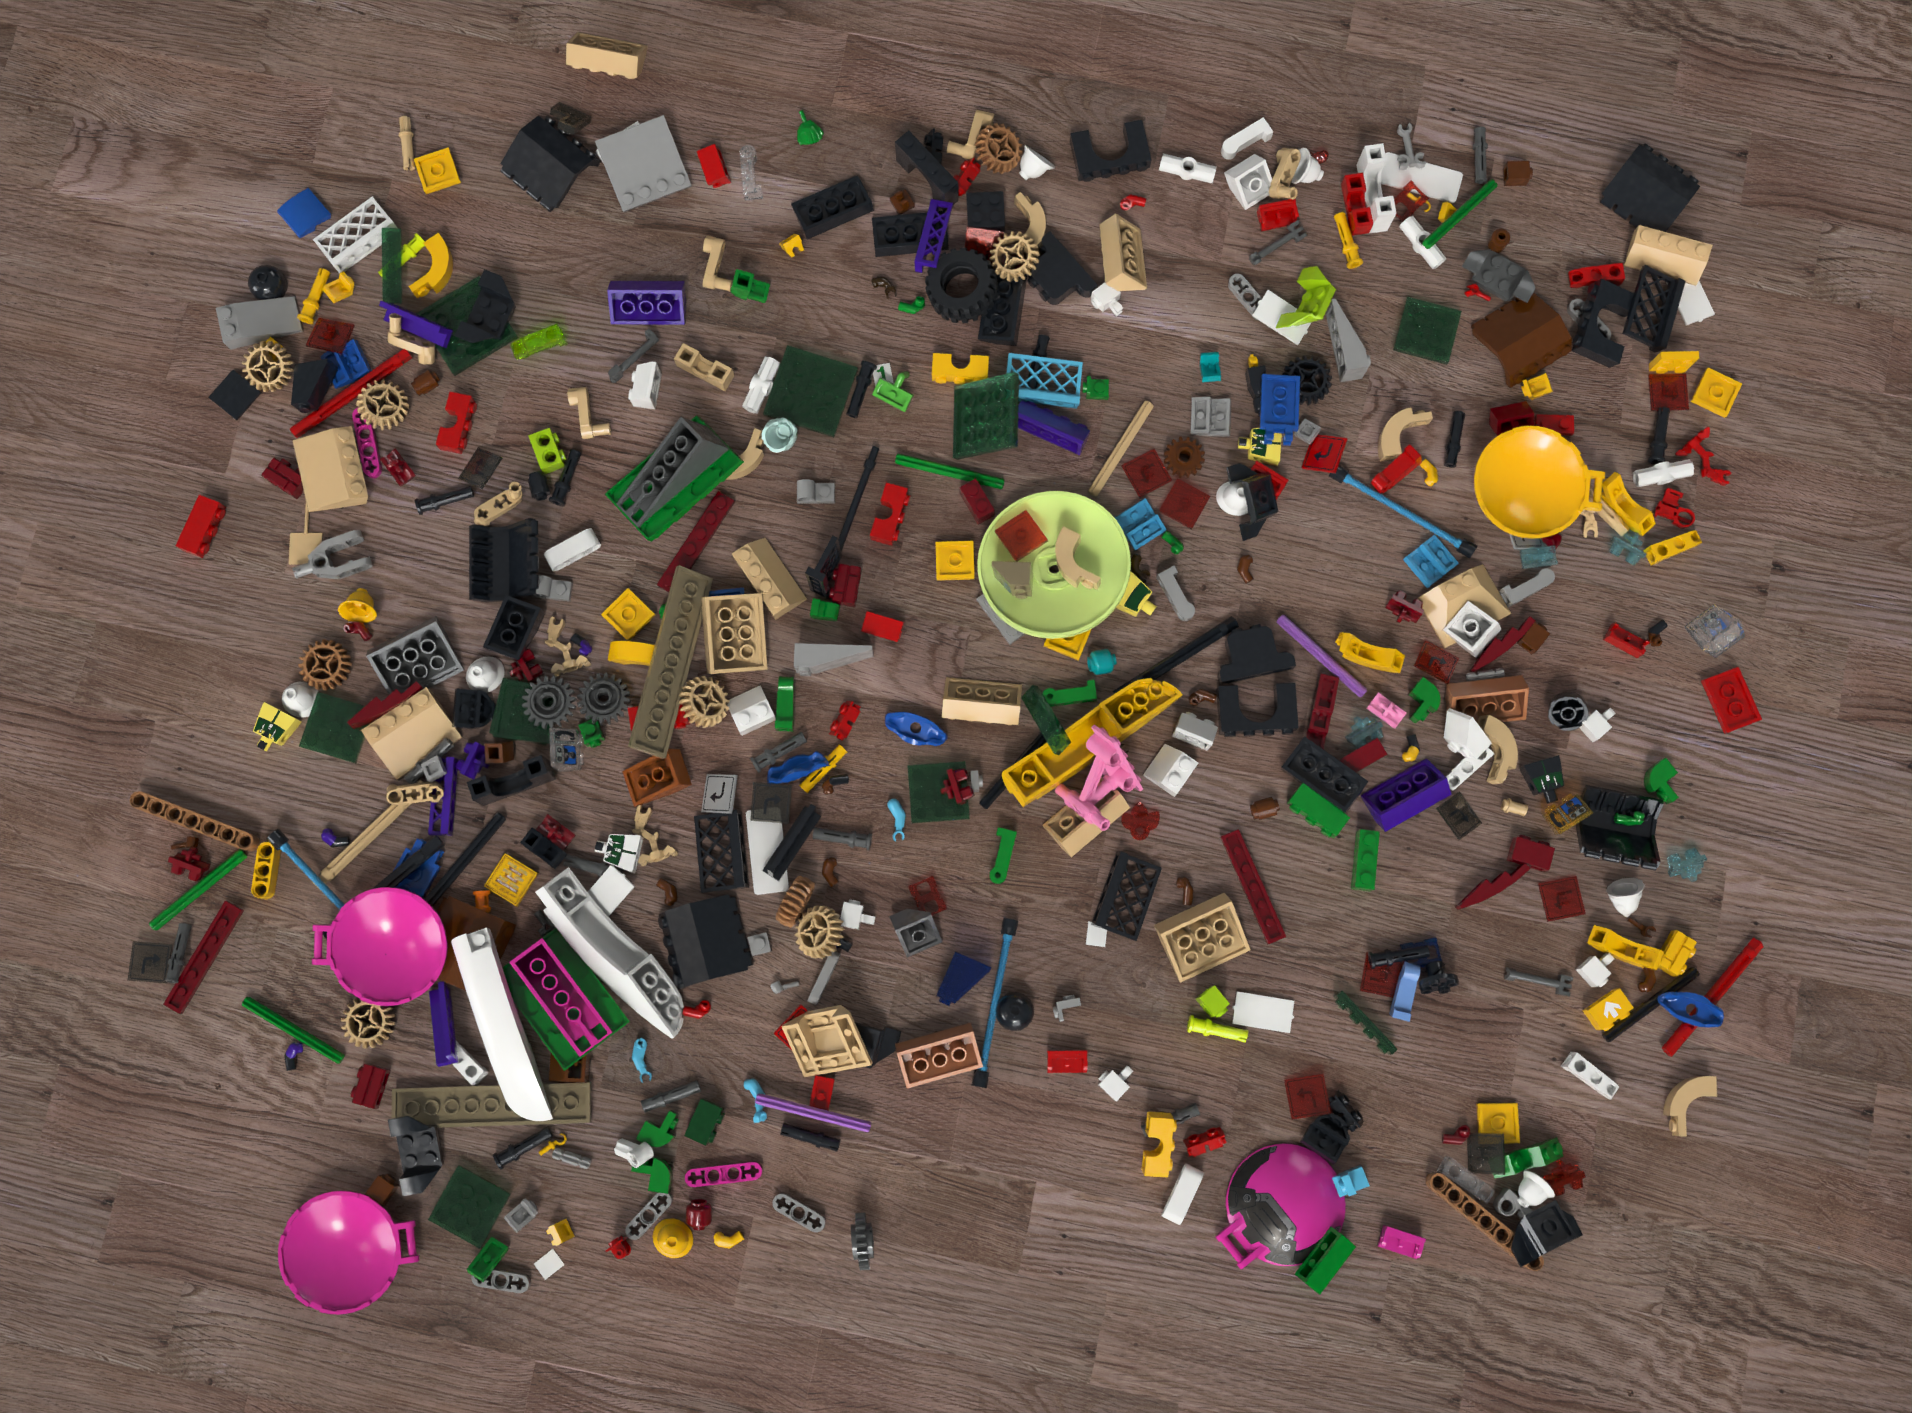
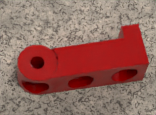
(1587, 275)
(1397, 470)

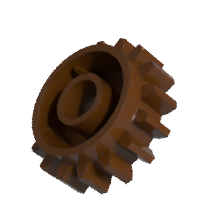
(1187, 448)

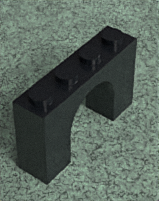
(913, 155)
(1091, 166)
(1589, 340)
(1233, 722)
(489, 790)

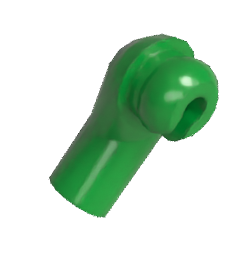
(914, 307)
(1176, 544)

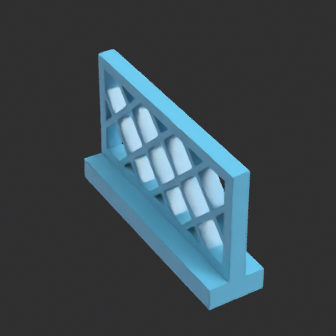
(1045, 396)

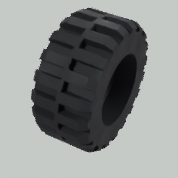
(962, 263)

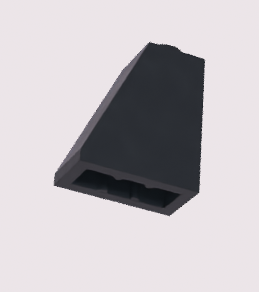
(311, 384)

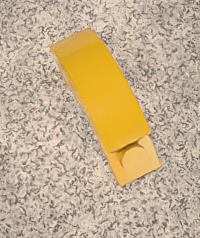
(440, 270)
(1635, 516)
(630, 652)
(1371, 656)
(1624, 949)

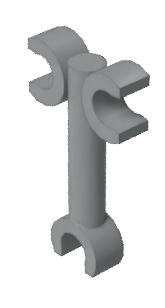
(1409, 158)

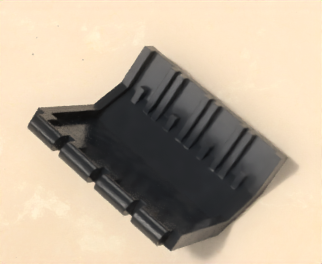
(546, 161)
(1649, 190)
(503, 561)
(1617, 842)
(704, 940)

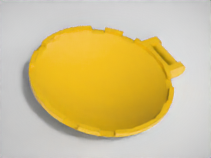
(1534, 482)

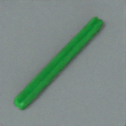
(1459, 214)
(949, 471)
(197, 890)
(293, 1030)

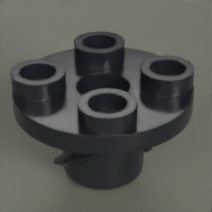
(1437, 979)

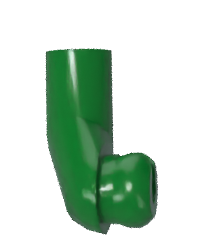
(1628, 820)

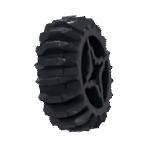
(1316, 369)

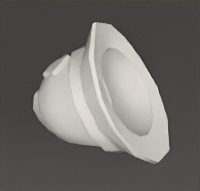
(1626, 894)

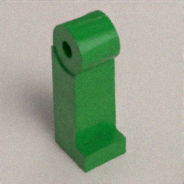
(1071, 695)
(785, 705)
(999, 872)

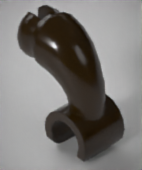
(883, 282)
(1135, 562)

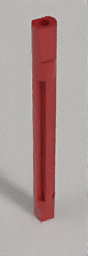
(350, 393)
(1716, 992)

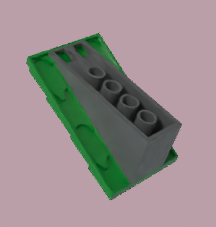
(674, 477)

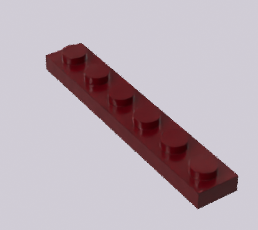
(698, 538)
(1253, 887)
(203, 957)

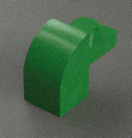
(746, 287)
(1427, 696)
(1656, 780)
(656, 1135)
(660, 1177)

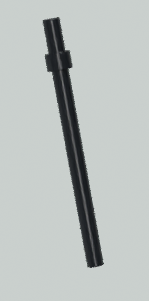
(869, 466)

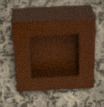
(902, 202)

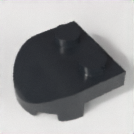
(472, 709)
(1327, 1136)

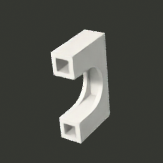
(1382, 208)

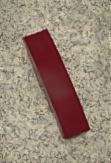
(1499, 647)
(376, 708)
(1322, 709)
(1364, 755)
(1486, 889)

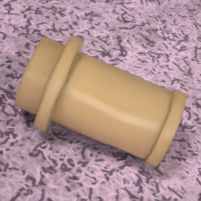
(1514, 807)

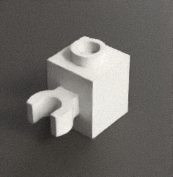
(1106, 297)
(1597, 724)
(853, 915)
(1595, 971)
(1114, 1084)

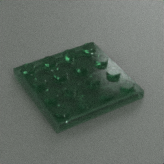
(449, 313)
(810, 391)
(986, 416)

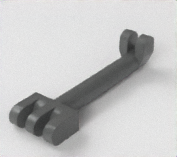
(1255, 258)
(616, 372)
(1559, 984)

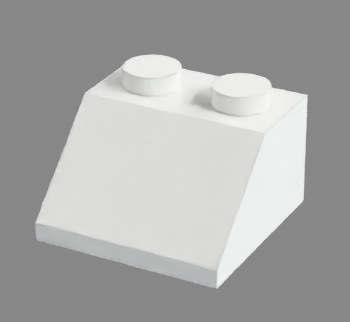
(1249, 180)
(645, 386)
(1472, 629)
(751, 710)
(1195, 731)
(1464, 735)
(1170, 769)

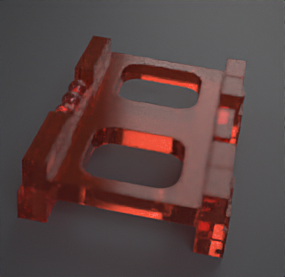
(1402, 197)
(933, 895)

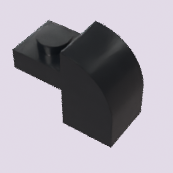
(543, 848)

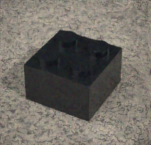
(986, 210)

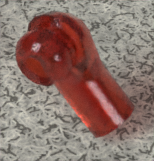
(1320, 156)

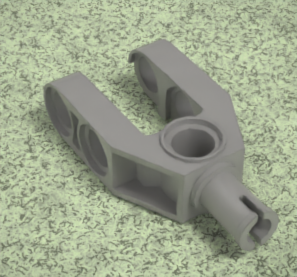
(323, 552)

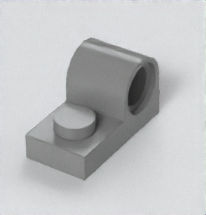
(815, 493)
(553, 589)
(1507, 1194)

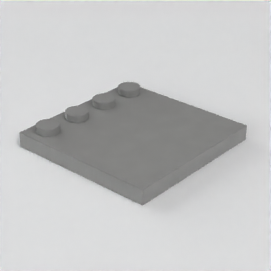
(643, 163)

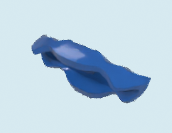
(901, 725)
(796, 768)
(1706, 1012)

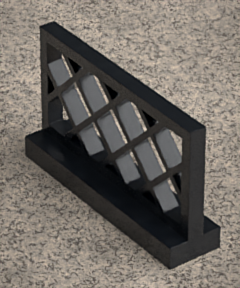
(1665, 314)
(821, 575)
(792, 842)
(737, 846)
(1113, 885)

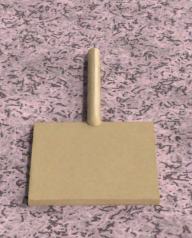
(303, 543)

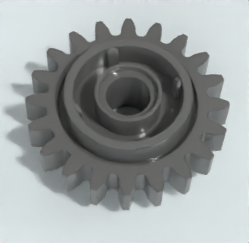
(538, 697)
(603, 710)
(862, 1241)

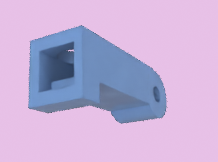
(1405, 992)

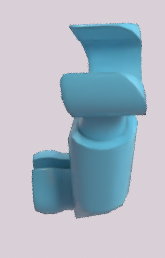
(899, 815)
(638, 1057)
(755, 1088)

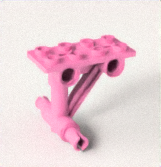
(1117, 772)

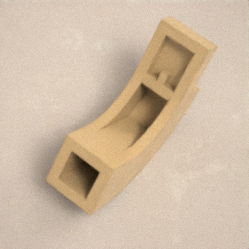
(1035, 217)
(1389, 441)
(751, 456)
(1065, 549)
(1503, 746)
(1682, 1095)

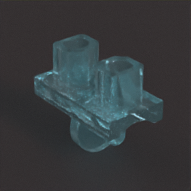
(1634, 554)
(1538, 557)
(1362, 729)
(1688, 868)

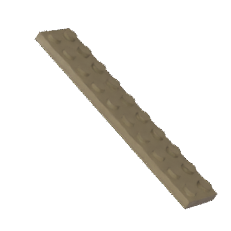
(670, 663)
(487, 1106)

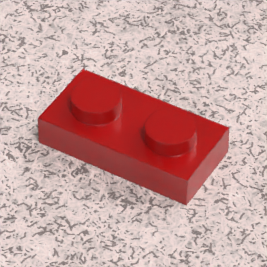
(1560, 423)
(822, 1092)

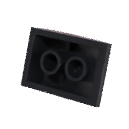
(514, 627)

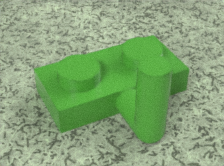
(893, 393)

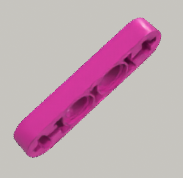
(363, 443)
(723, 1174)

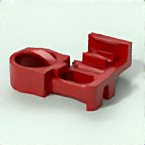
(1669, 511)

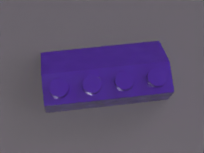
(647, 302)
(1052, 427)
(1406, 794)

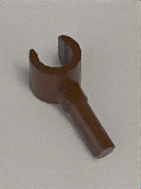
(190, 842)
(1643, 928)

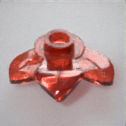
(1140, 819)

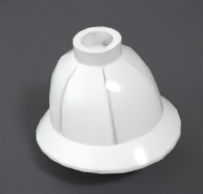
(1033, 164)
(1308, 168)
(1232, 499)
(485, 674)
(299, 699)
(1533, 1190)

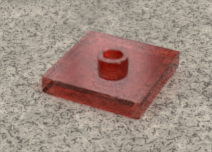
(1184, 503)
(1021, 536)

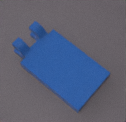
(1279, 406)
(422, 877)

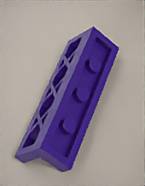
(929, 232)
(418, 325)
(449, 798)
(443, 1025)

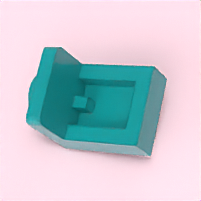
(1210, 367)

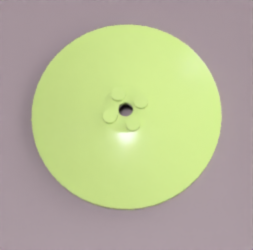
(1056, 605)

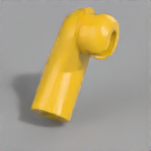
(1432, 472)
(727, 1242)

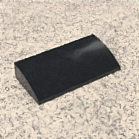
(832, 207)
(902, 234)
(1003, 320)
(1324, 774)

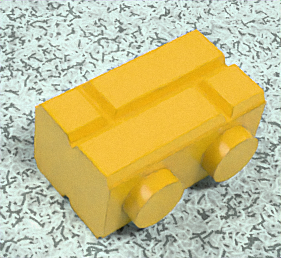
(1676, 951)

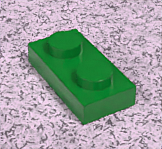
(487, 1259)

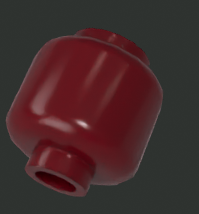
(698, 1214)

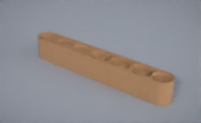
(185, 819)
(1476, 1214)

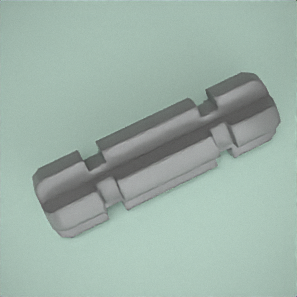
(1486, 674)
(571, 1158)

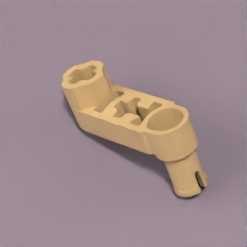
(967, 151)
(1288, 162)
(715, 247)
(407, 341)
(580, 397)
(513, 497)
(424, 788)

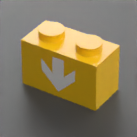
(1608, 1009)

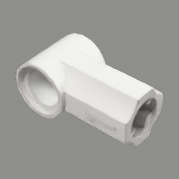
(633, 1152)

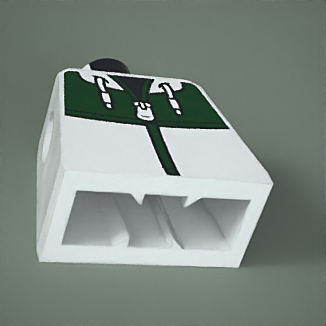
(621, 851)

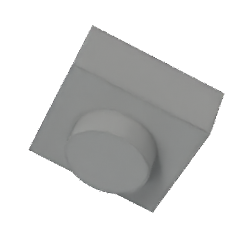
(1307, 431)
(433, 768)
(976, 780)
(759, 944)

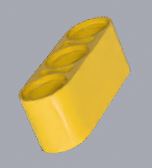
(270, 879)

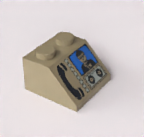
(1015, 577)

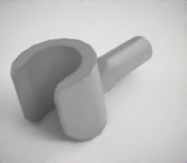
(777, 987)

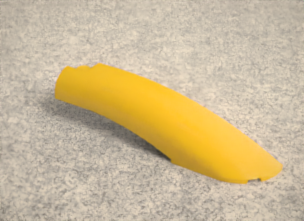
(1118, 715)

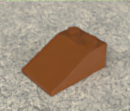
(657, 777)

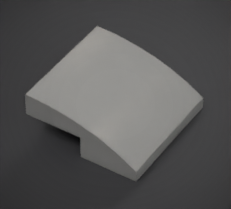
(1211, 417)

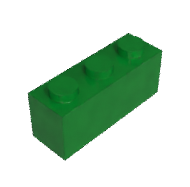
(1317, 811)
(1365, 860)
(1325, 1260)

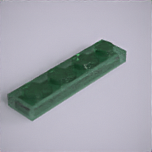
(392, 265)
(1046, 720)
(1370, 1028)

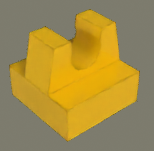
(791, 242)
(560, 1232)

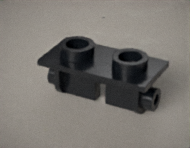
(934, 142)
(1342, 1104)

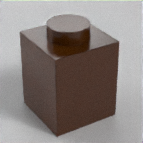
(1517, 173)
(1534, 638)
(499, 751)
(382, 1189)

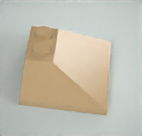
(1448, 598)
(826, 1041)

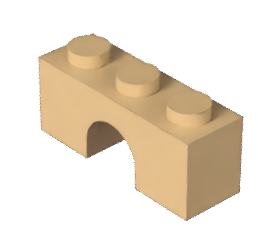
(694, 363)

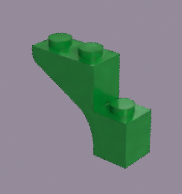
(1532, 1157)

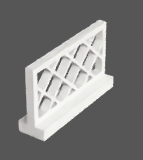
(363, 244)

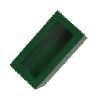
(704, 1122)

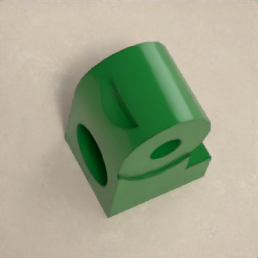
(824, 610)

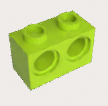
(543, 452)
(1213, 1002)

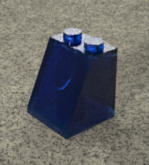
(961, 978)

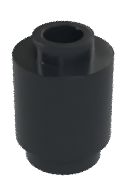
(538, 485)

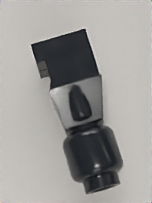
(1253, 380)

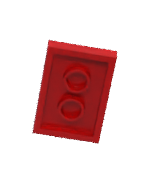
(1731, 700)

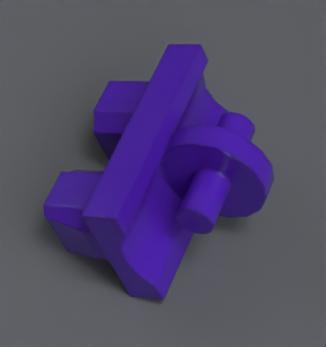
(474, 760)

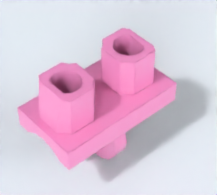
(1386, 710)

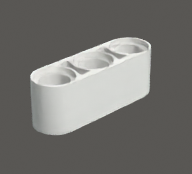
(572, 549)
(1182, 1194)

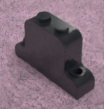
(1059, 273)
(1253, 655)

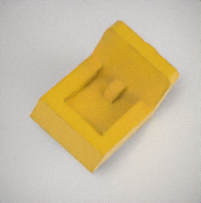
(339, 288)
(1537, 387)

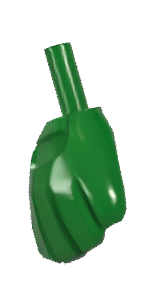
(808, 131)

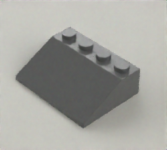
(415, 655)

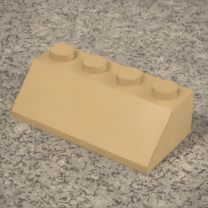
(605, 55)
(1122, 254)
(1668, 254)
(769, 577)
(981, 701)
(1074, 832)

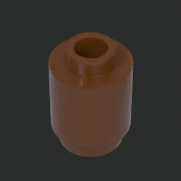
(1499, 240)
(425, 382)
(1264, 808)

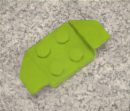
(1314, 302)

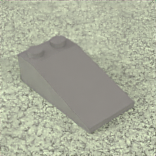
(257, 321)
(1348, 349)
(822, 657)

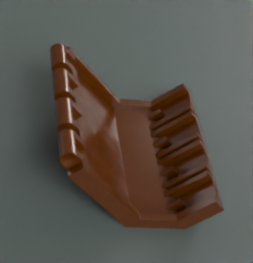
(1524, 337)
(462, 919)

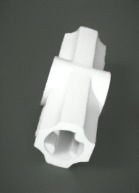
(1176, 166)
(1415, 232)
(761, 385)
(1663, 473)

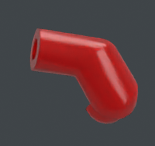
(1132, 200)
(699, 1011)

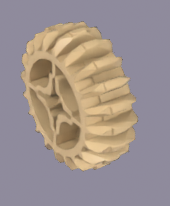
(1020, 242)
(266, 359)
(368, 397)
(695, 706)
(819, 932)
(364, 1028)

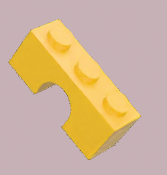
(945, 371)
(1158, 1161)

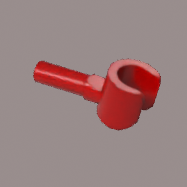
(1474, 290)

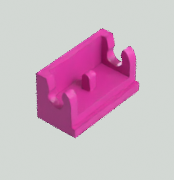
(1401, 1242)

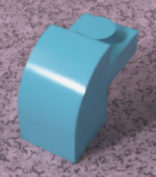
(1350, 1181)

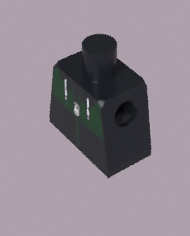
(1544, 777)

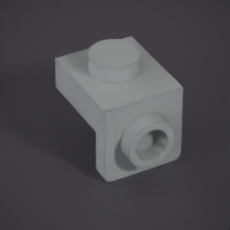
(1068, 1002)
(521, 1215)

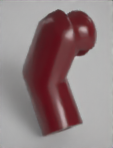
(358, 628)
(1458, 1137)

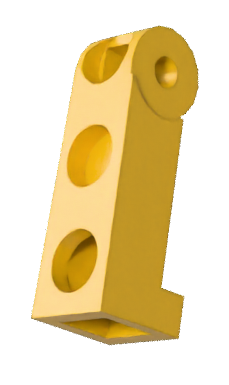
(1672, 547)

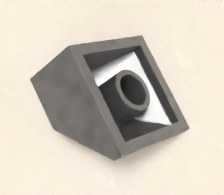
(915, 930)

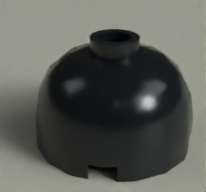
(267, 283)
(1568, 711)
(1014, 1011)

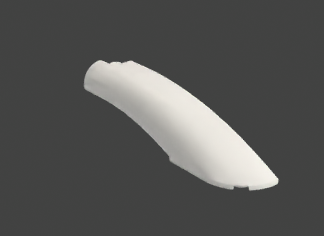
(611, 953)
(500, 1025)

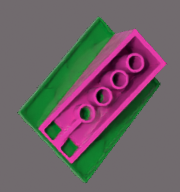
(562, 999)

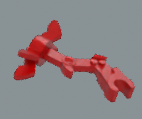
(1715, 475)

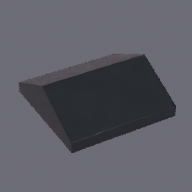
(234, 395)

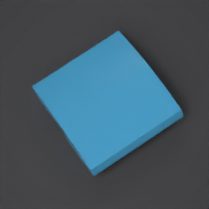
(1140, 524)
(1430, 561)

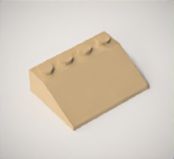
(330, 469)
(734, 633)
(410, 732)
(1202, 937)

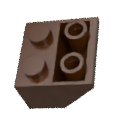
(576, 1073)

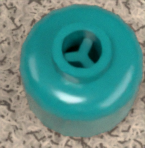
(1101, 662)

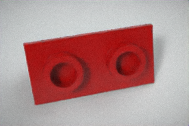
(968, 170)
(840, 726)
(1212, 1137)
(619, 1247)

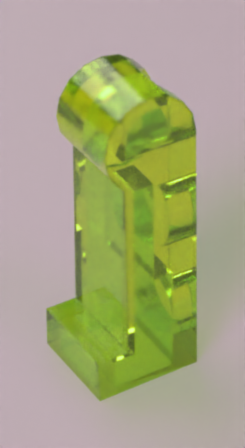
(538, 342)

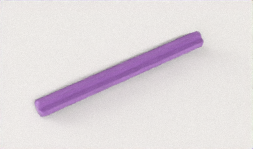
(1321, 655)
(813, 1112)

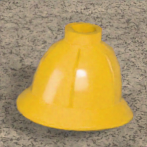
(358, 607)
(672, 1238)

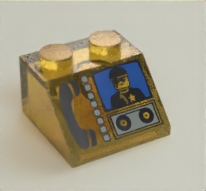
(1567, 813)

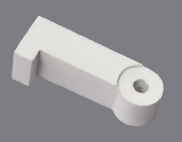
(1246, 137)
(1465, 768)
(469, 1067)
(1590, 1075)

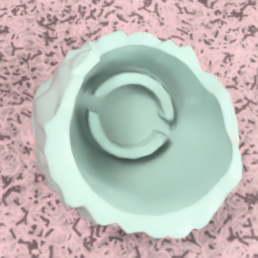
(779, 434)

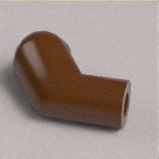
(1243, 568)
(1201, 695)
(827, 871)
(1187, 888)
(670, 891)
(1649, 982)

